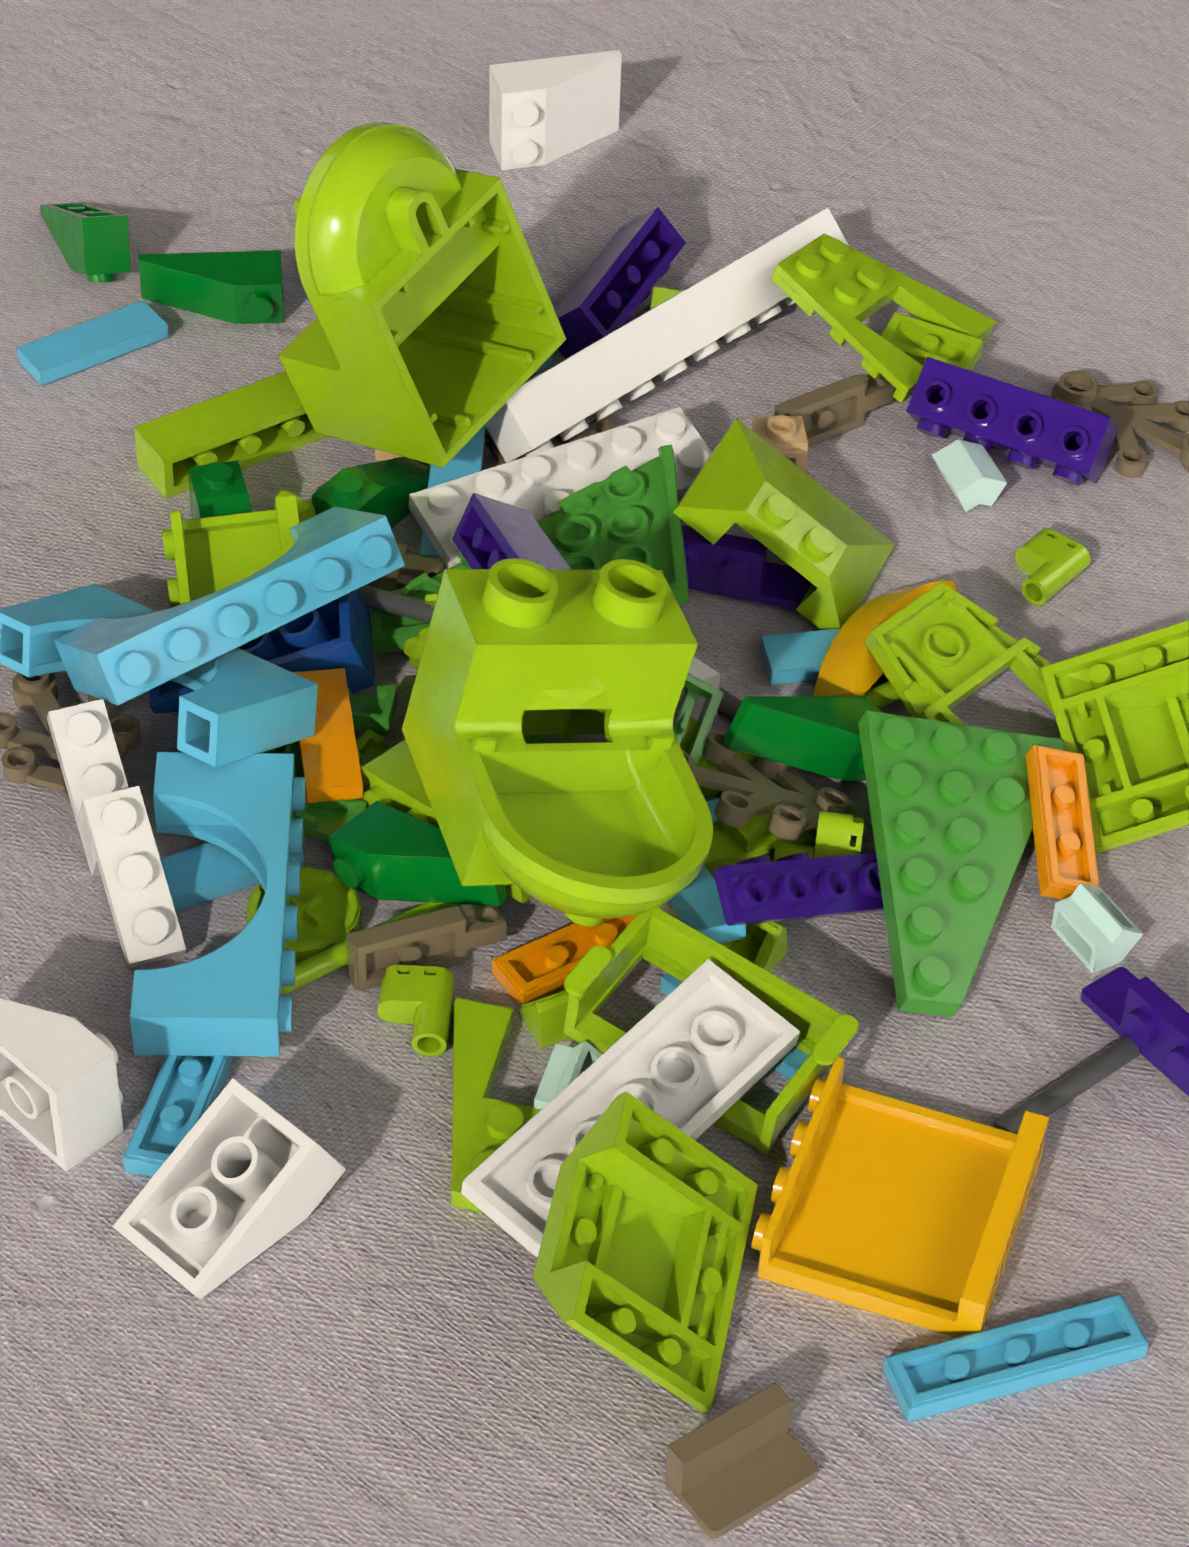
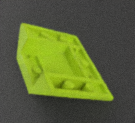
(792, 517)
(1132, 724)
(648, 1247)

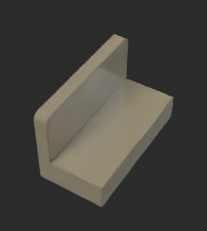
(739, 1463)

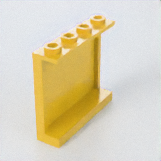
(898, 1207)

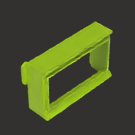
(681, 952)

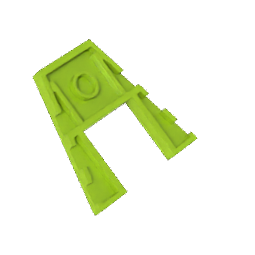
(851, 286)
(946, 651)
(479, 1122)

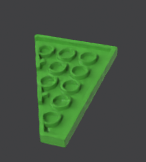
(601, 523)
(947, 842)

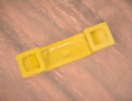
(848, 663)

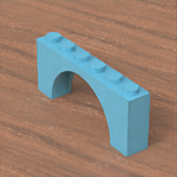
(137, 653)
(238, 698)
(235, 994)

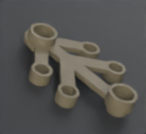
(1137, 418)
(41, 696)
(753, 793)

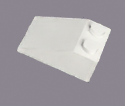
(552, 106)
(58, 1083)
(228, 1191)

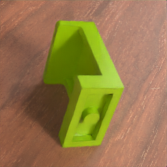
(225, 548)

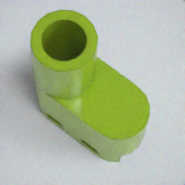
(1052, 564)
(832, 837)
(421, 1002)

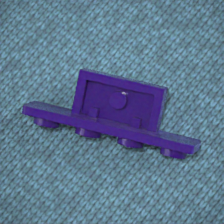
(741, 571)
(798, 888)
(1147, 1017)

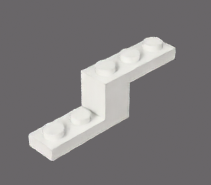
(116, 834)

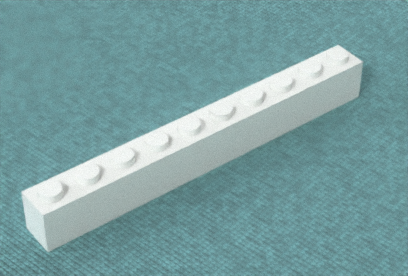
(650, 346)

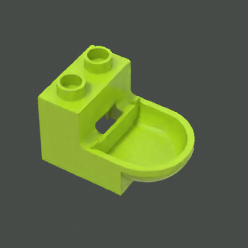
(416, 297)
(565, 656)

